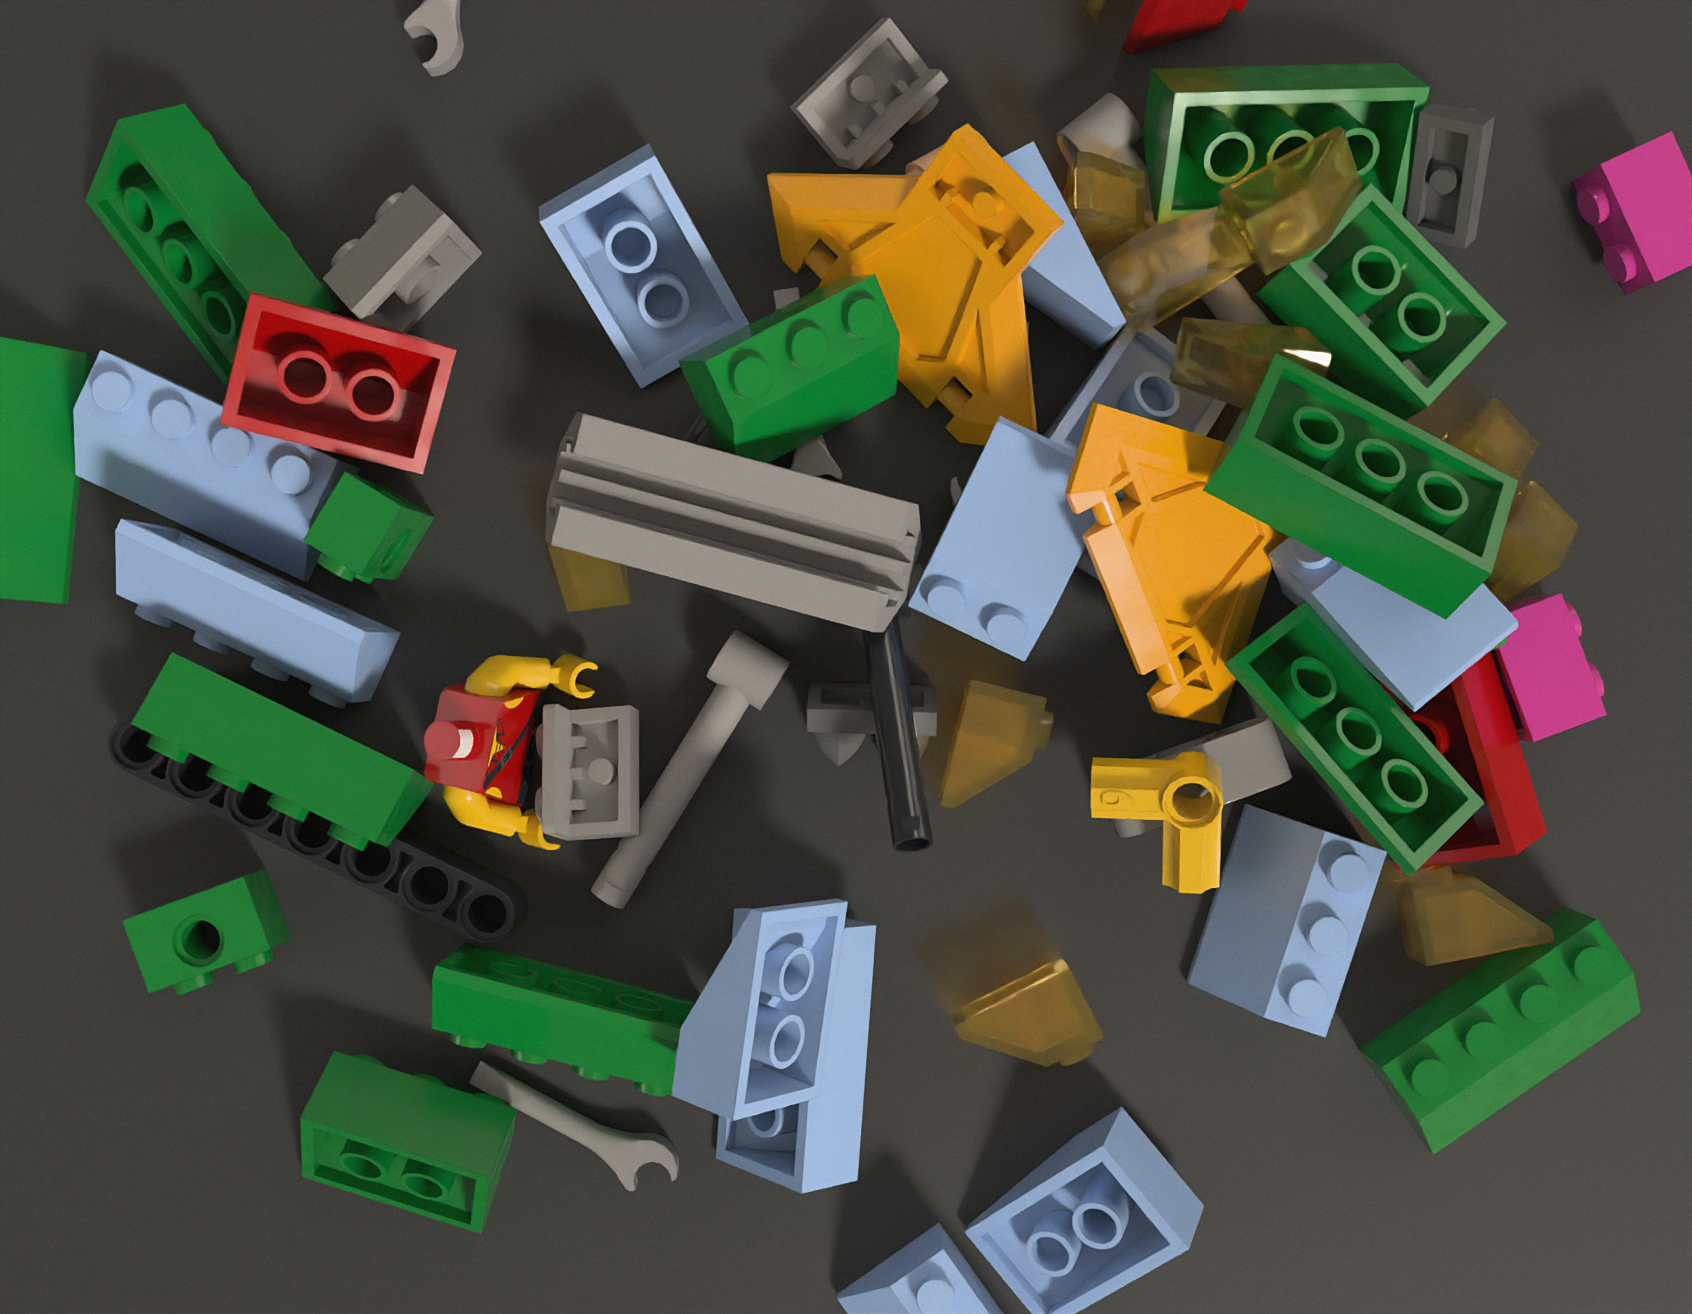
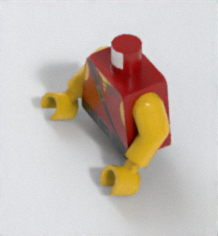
(487, 740)

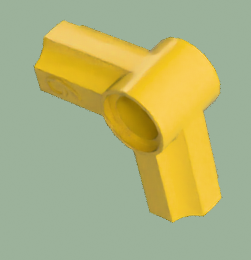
(1149, 792)

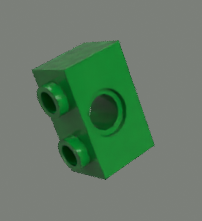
(366, 530)
(171, 943)

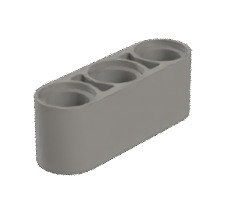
(1248, 763)

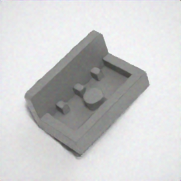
(869, 97)
(589, 772)

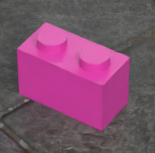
(1641, 212)
(1546, 669)

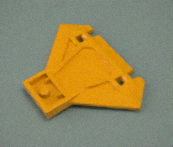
(947, 264)
(1170, 556)

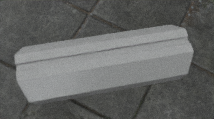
(732, 523)

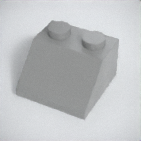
(401, 262)

